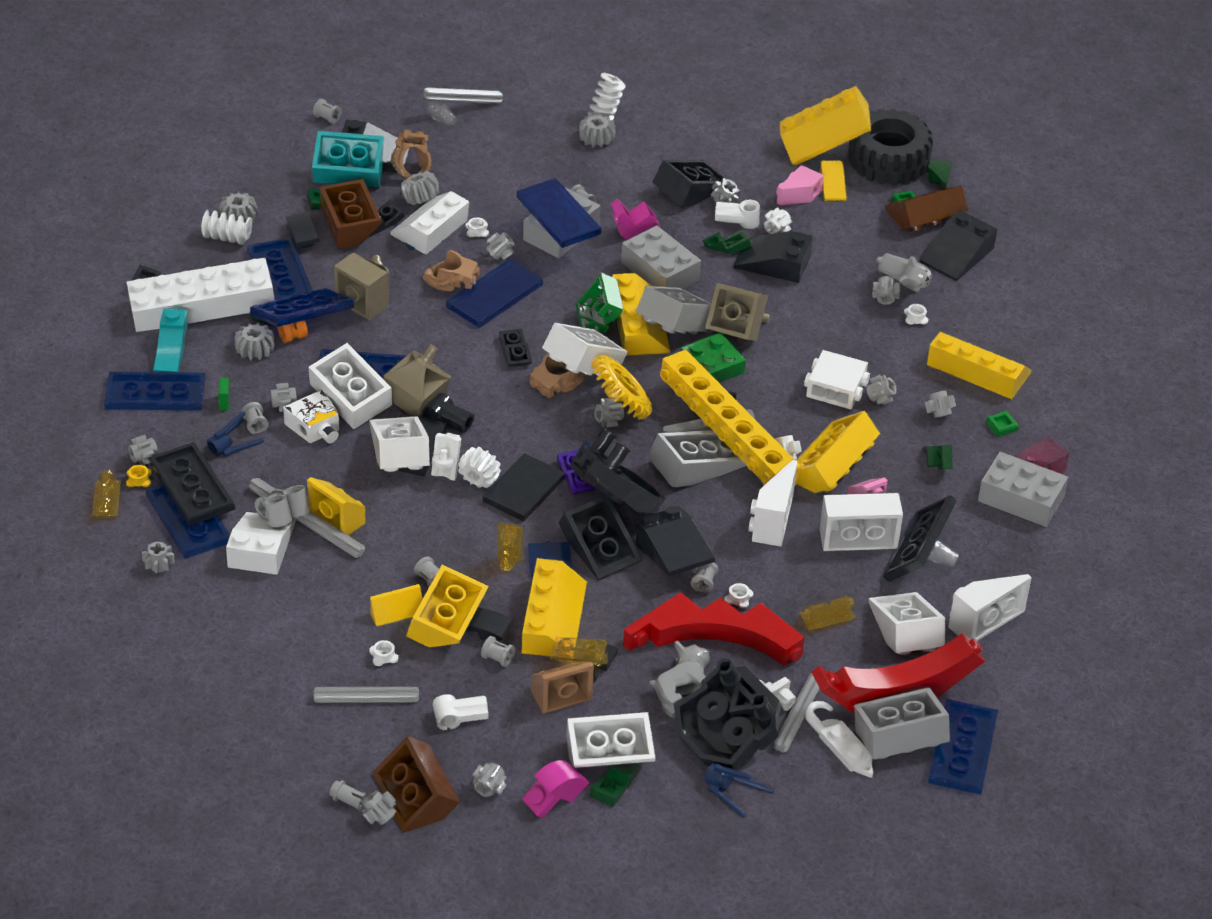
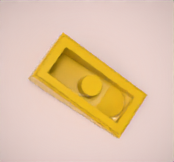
(833, 181)

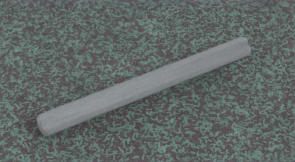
(316, 523)

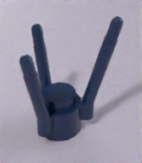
(221, 440)
(721, 777)

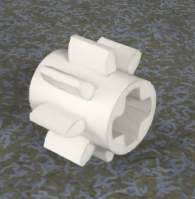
(777, 221)
(791, 446)

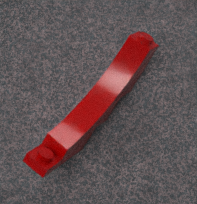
(683, 620)
(935, 670)

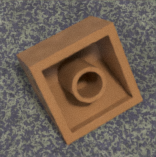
(563, 686)

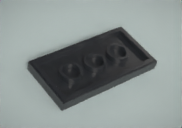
(191, 483)
(919, 538)

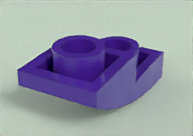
(573, 481)

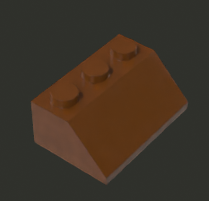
(928, 208)
(349, 212)
(416, 784)

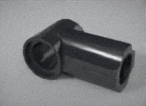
(444, 410)

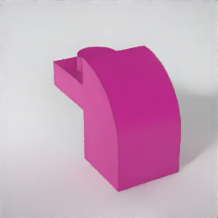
(634, 221)
(553, 783)

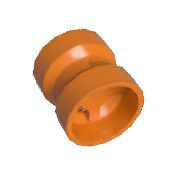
(293, 330)

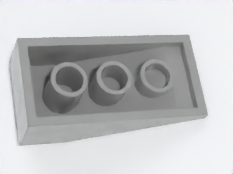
(692, 457)

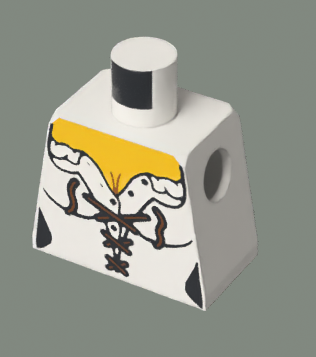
(313, 418)

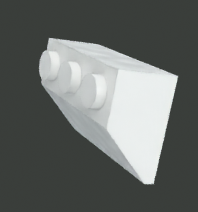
(433, 222)
(609, 740)

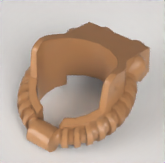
(411, 140)
(452, 272)
(548, 382)

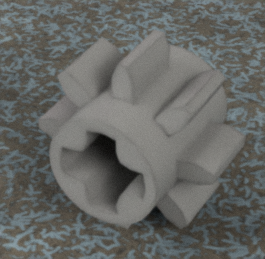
(725, 191)
(500, 246)
(886, 290)
(881, 389)
(283, 396)
(940, 404)
(608, 412)
(142, 449)
(158, 557)
(489, 779)
(378, 807)

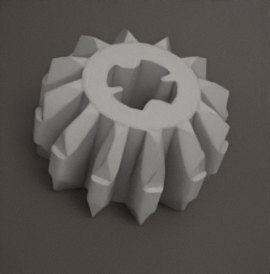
(597, 130)
(420, 188)
(239, 205)
(254, 341)

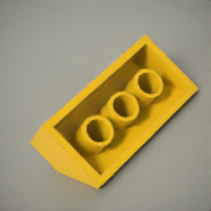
(825, 125)
(636, 334)
(977, 365)
(835, 451)
(552, 606)

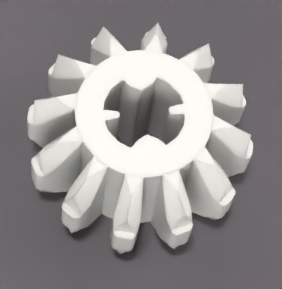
(479, 467)

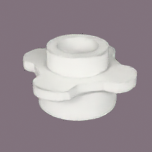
(477, 227)
(916, 314)
(739, 595)
(383, 653)

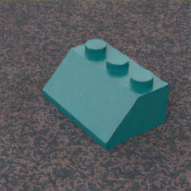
(348, 158)

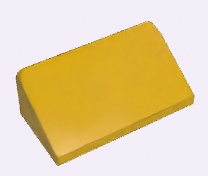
(395, 605)

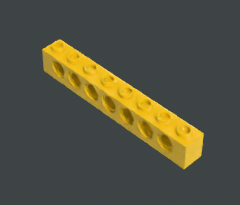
(725, 416)

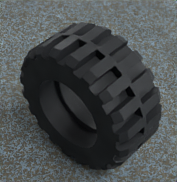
(894, 149)

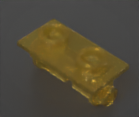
(106, 496)
(509, 545)
(825, 615)
(578, 649)

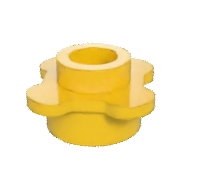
(138, 476)

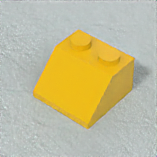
(335, 506)

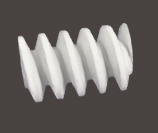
(609, 96)
(226, 229)

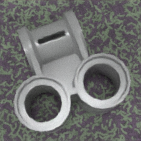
(283, 505)

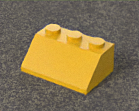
(446, 609)

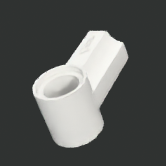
(744, 213)
(452, 711)

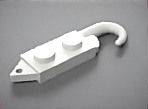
(840, 740)

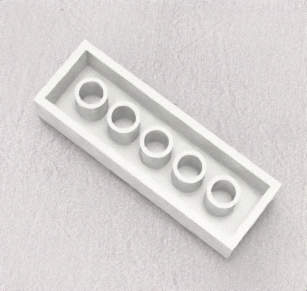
(202, 292)

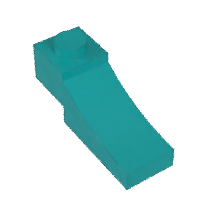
(171, 340)

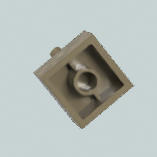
(364, 282)
(737, 312)
(416, 381)

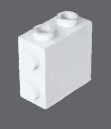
(837, 379)

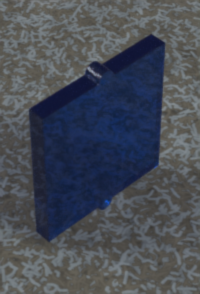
(553, 551)

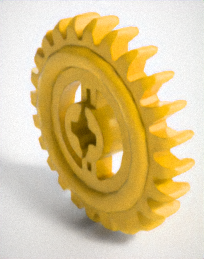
(622, 386)

